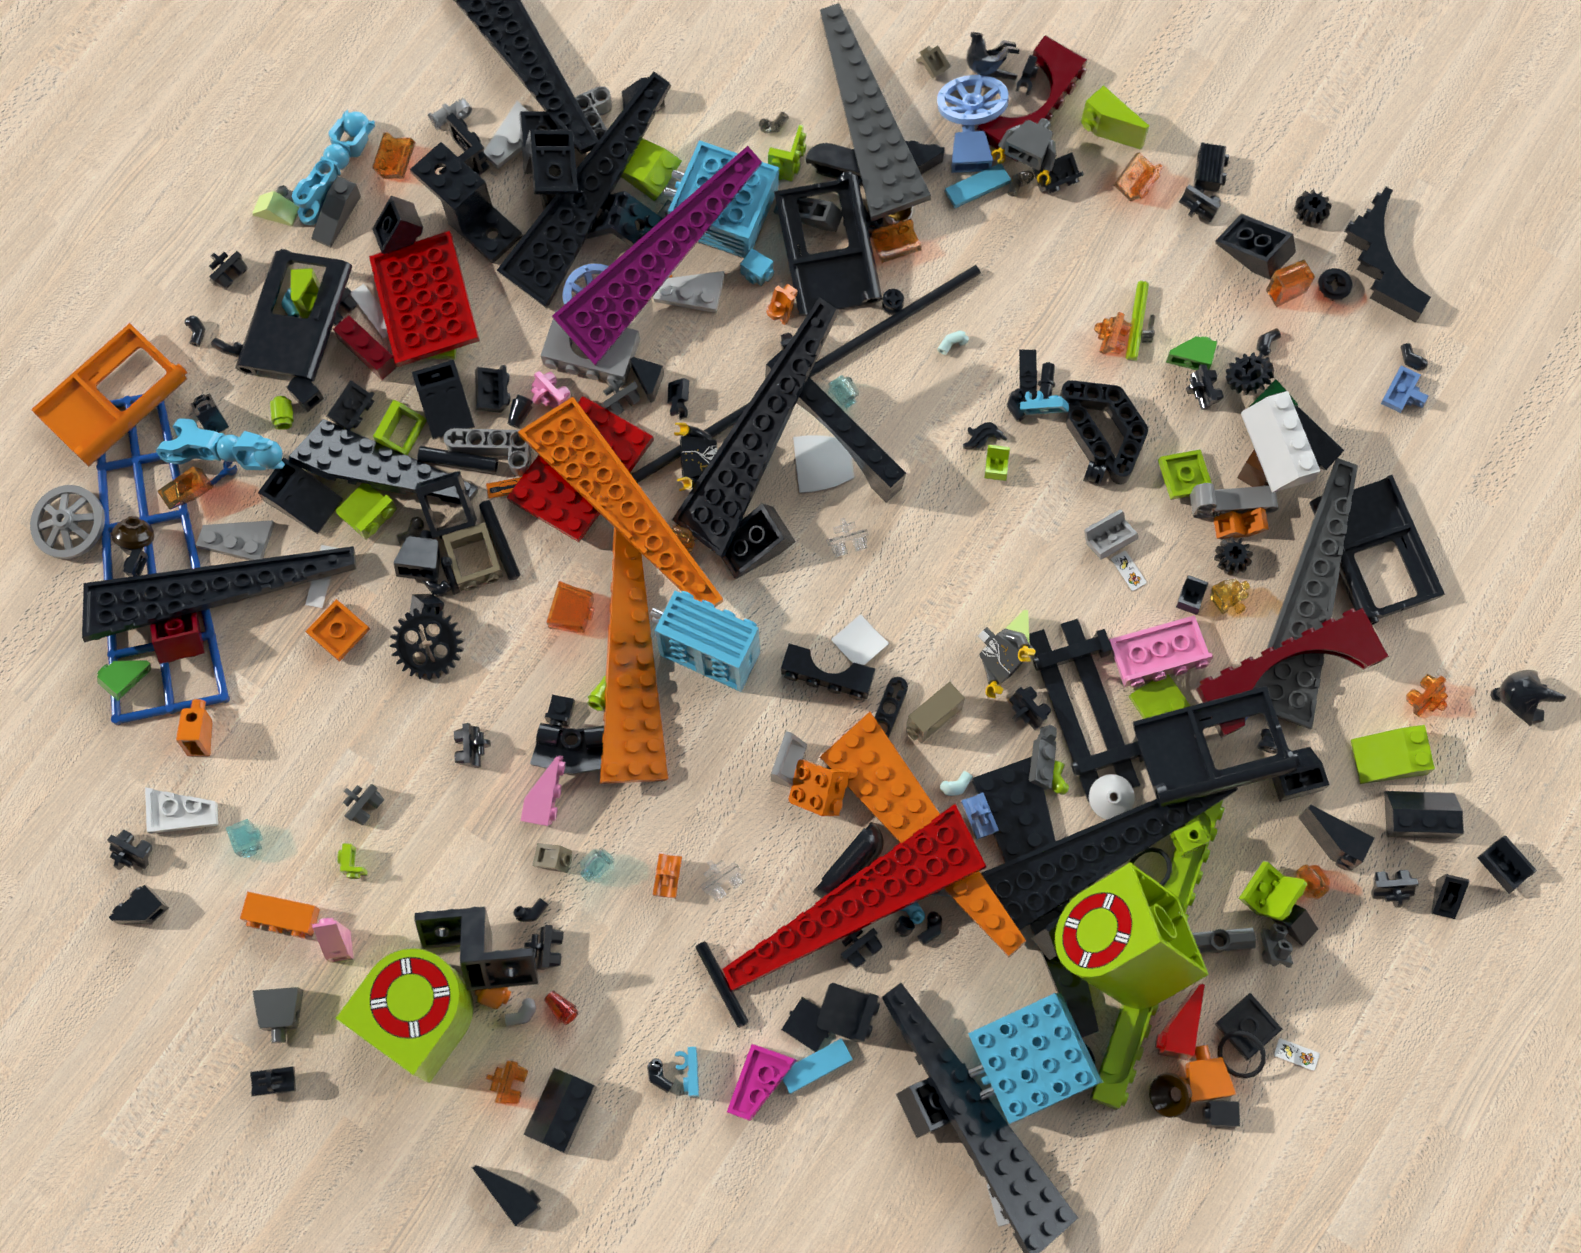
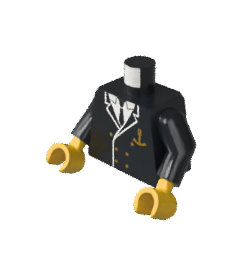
(696, 452)

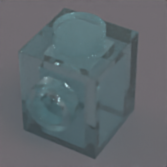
(244, 838)

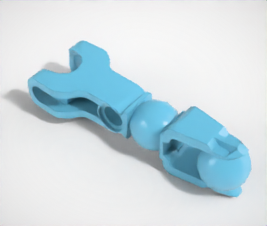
(334, 159)
(248, 450)

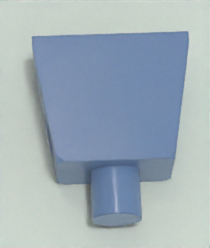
(970, 151)

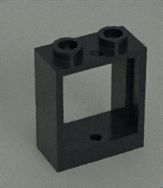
(440, 483)

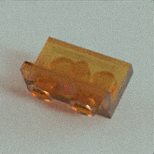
(393, 156)
(1137, 177)
(895, 240)

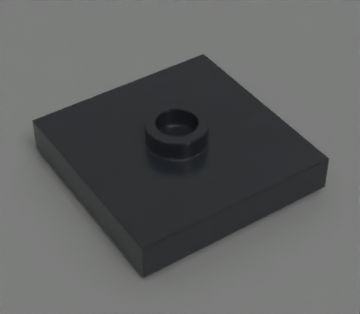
(1252, 1018)

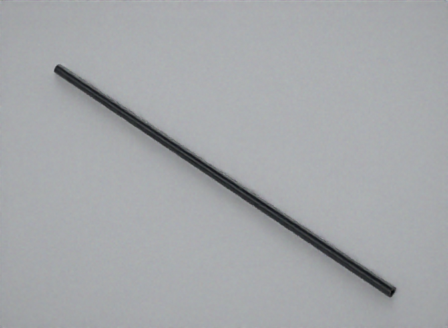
(826, 361)

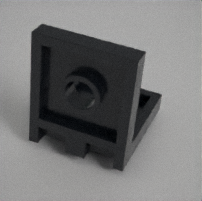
(469, 143)
(620, 216)

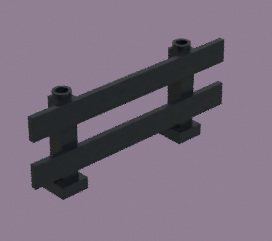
(1081, 652)

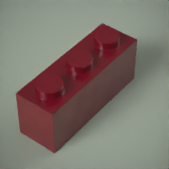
(365, 347)

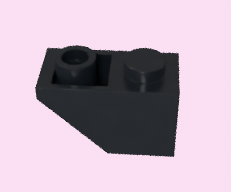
(926, 155)
(209, 413)
(141, 908)

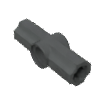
(1233, 940)

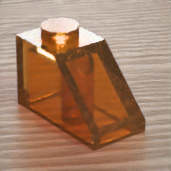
(185, 488)

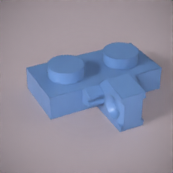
(1404, 391)

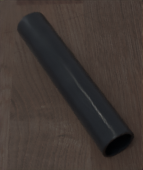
(457, 459)

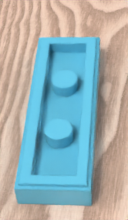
(977, 185)
(817, 1065)

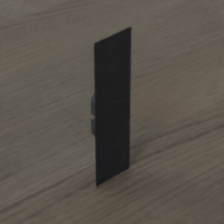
(1028, 372)

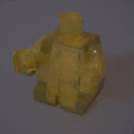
(1228, 594)

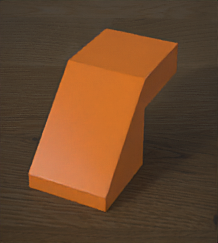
(1241, 525)

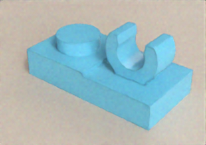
(1054, 404)
(691, 1083)

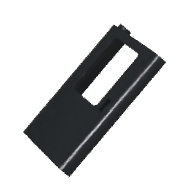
(837, 276)
(288, 342)
(1374, 519)
(1180, 757)

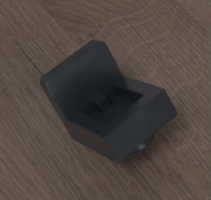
(1192, 594)

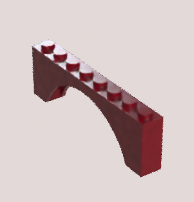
(1346, 638)

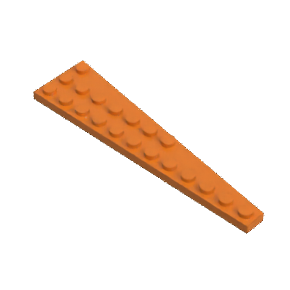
(588, 463)
(632, 708)
(899, 802)

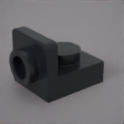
(135, 562)
(560, 711)

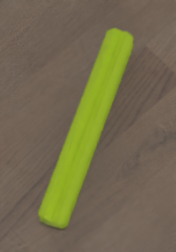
(1137, 320)

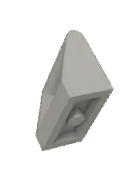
(790, 752)

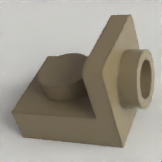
(934, 61)
(552, 857)

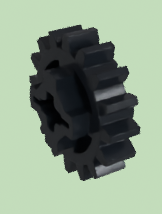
(1250, 373)

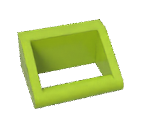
(304, 290)
(391, 420)

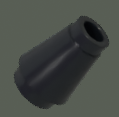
(519, 411)

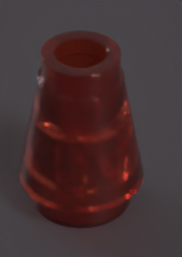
(561, 1008)

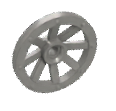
(69, 523)

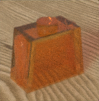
(1290, 282)
(571, 608)

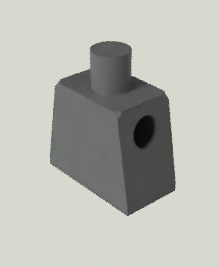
(278, 1010)

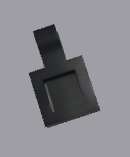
(1030, 71)
(678, 394)

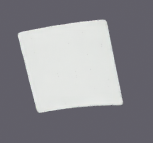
(859, 641)

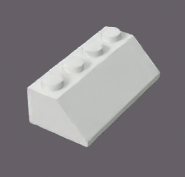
(1280, 442)

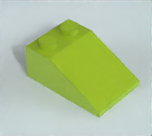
(1113, 120)
(650, 168)
(1393, 754)

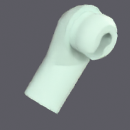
(952, 338)
(956, 787)

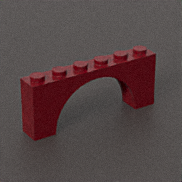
(1062, 69)

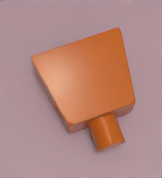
(195, 730)
(1208, 1076)

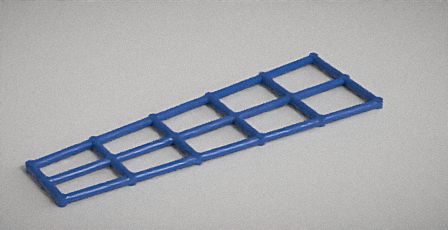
(183, 513)

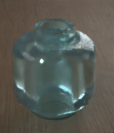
(843, 391)
(596, 865)

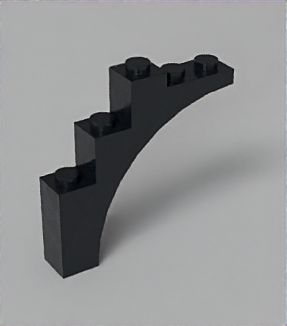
(1390, 284)

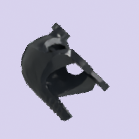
(987, 62)
(1523, 693)

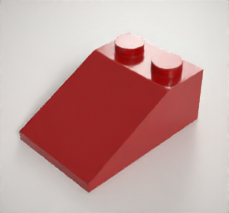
(1180, 1033)

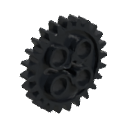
(447, 636)

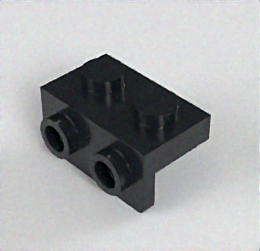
(1063, 171)
(492, 389)
(350, 406)
(1506, 864)

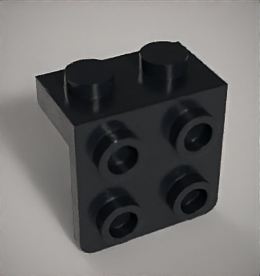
(847, 1012)

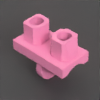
(546, 393)

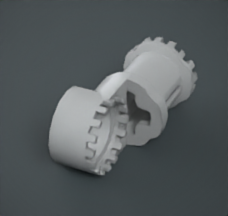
(459, 109)

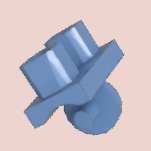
(980, 816)

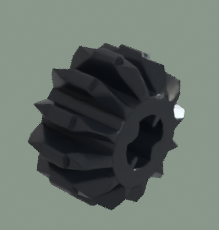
(1312, 207)
(1227, 561)

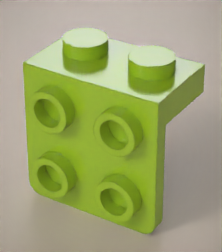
(789, 161)
(366, 510)
(1272, 893)

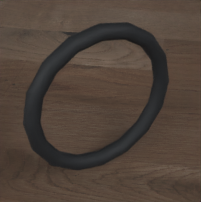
(1164, 854)
(1258, 1043)

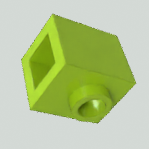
(1190, 838)

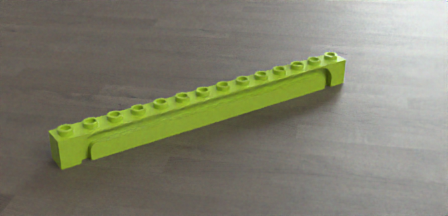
(1132, 1023)

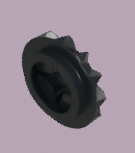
(1343, 280)

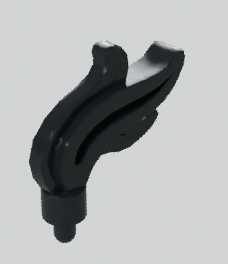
(981, 434)
(446, 565)

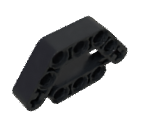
(1078, 408)

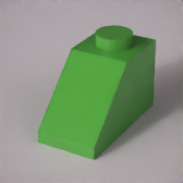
(1193, 353)
(122, 676)

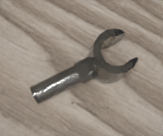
(1147, 335)

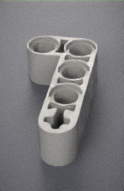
(595, 107)
(487, 446)
(1213, 503)

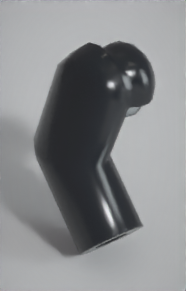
(225, 348)
(934, 928)

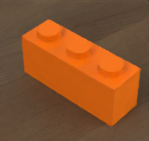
(279, 915)

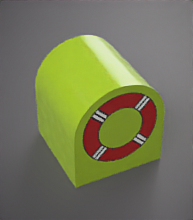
(1129, 939)
(411, 1010)

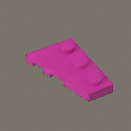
(758, 1080)

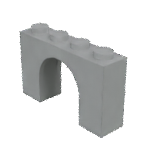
(613, 365)

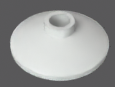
(1100, 796)

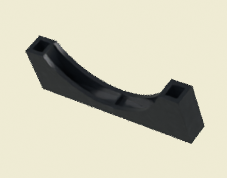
(878, 467)

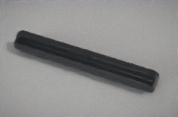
(499, 540)
(721, 984)

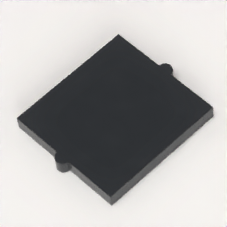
(802, 1025)

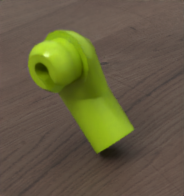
(1058, 784)

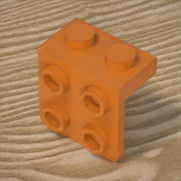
(818, 788)

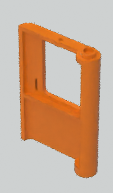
(85, 416)

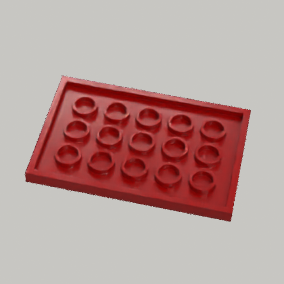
(424, 299)
(553, 499)

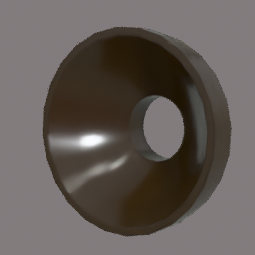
(132, 533)
(1161, 1096)

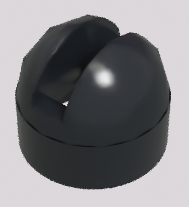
(904, 926)

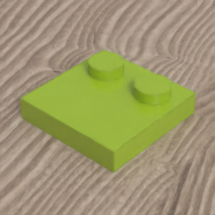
(1183, 472)
(1158, 698)

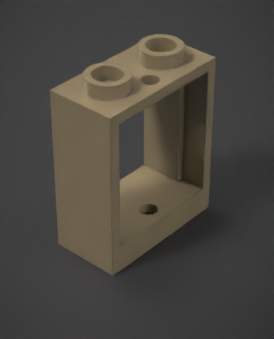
(465, 537)
(934, 712)

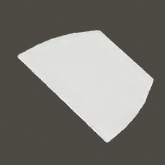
(821, 463)

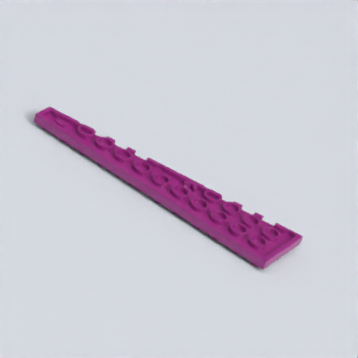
(623, 289)

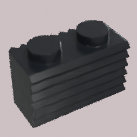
(1210, 166)

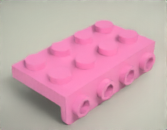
(1160, 652)

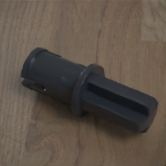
(1047, 377)

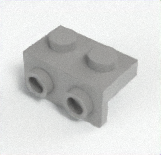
(1110, 534)

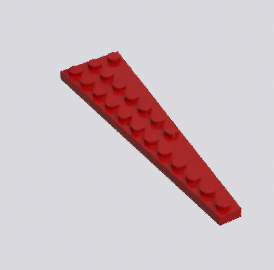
(908, 873)

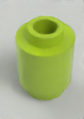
(281, 412)

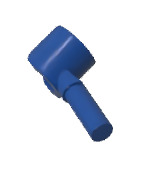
(226, 471)

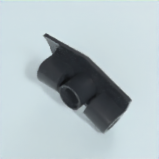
(579, 758)

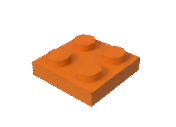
(337, 630)

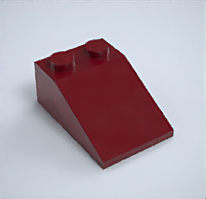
(177, 638)

